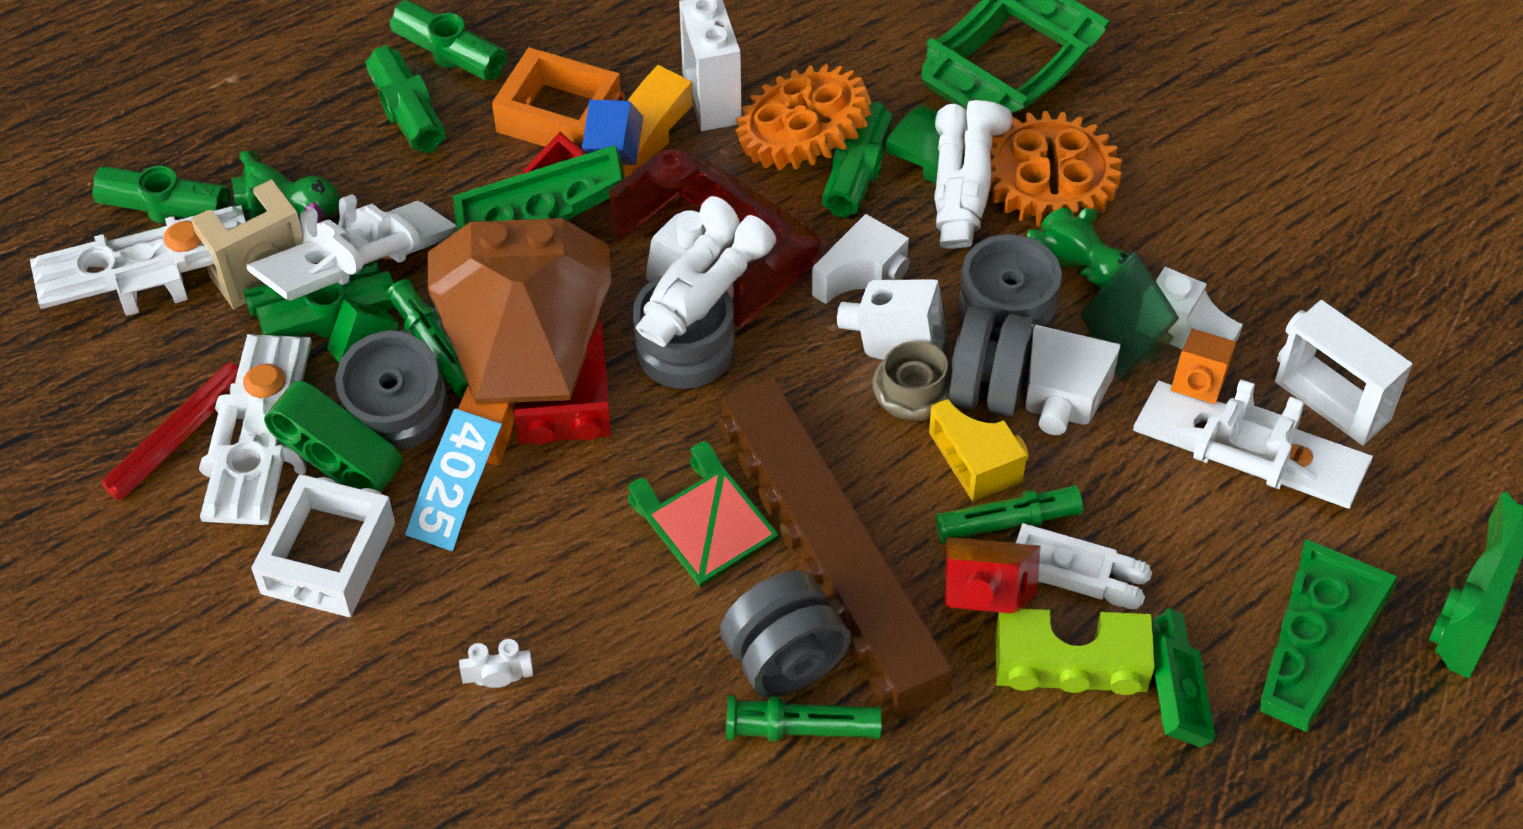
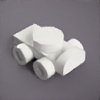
(497, 669)

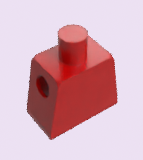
(990, 574)

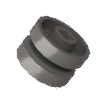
(1011, 278)
(694, 357)
(984, 360)
(393, 387)
(785, 633)

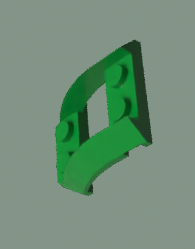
(961, 81)

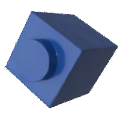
(613, 124)

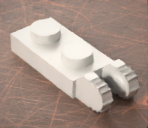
(1087, 567)

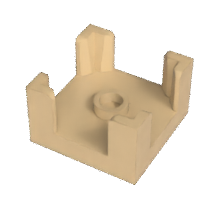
(248, 242)

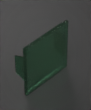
(1132, 314)

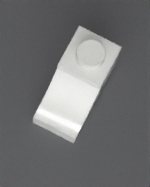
(861, 255)
(1194, 309)

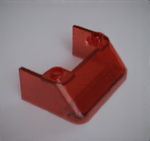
(697, 179)

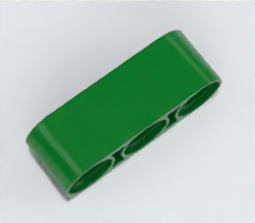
(332, 438)

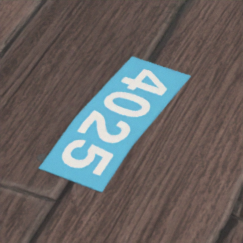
(452, 479)

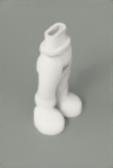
(964, 190)
(688, 292)

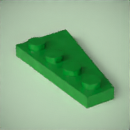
(544, 193)
(1321, 630)

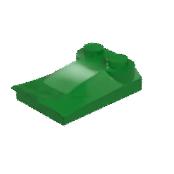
(1474, 611)

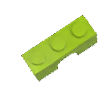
(1034, 657)

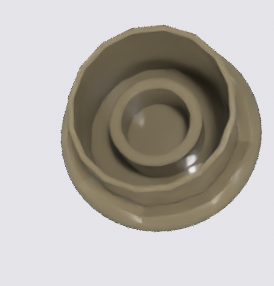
(912, 380)

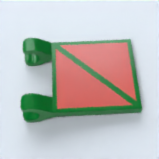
(708, 523)

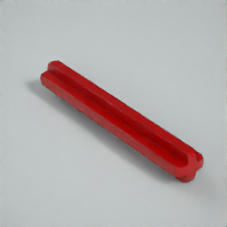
(169, 434)

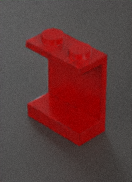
(581, 417)

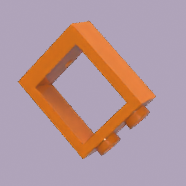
(538, 68)

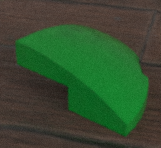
(917, 140)

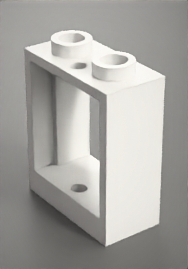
(711, 62)
(1328, 393)
(315, 585)

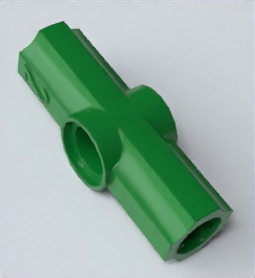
(448, 40)
(405, 99)
(857, 164)
(157, 192)
(319, 309)

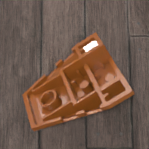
(520, 305)

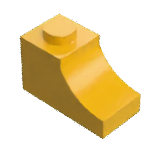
(979, 453)

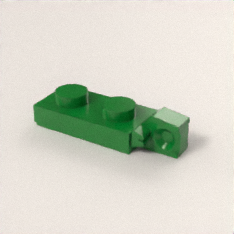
(1180, 682)

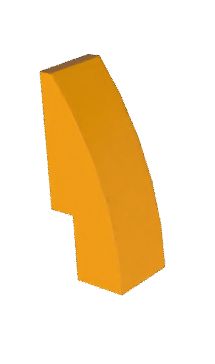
(662, 101)

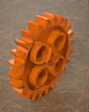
(803, 117)
(1081, 164)

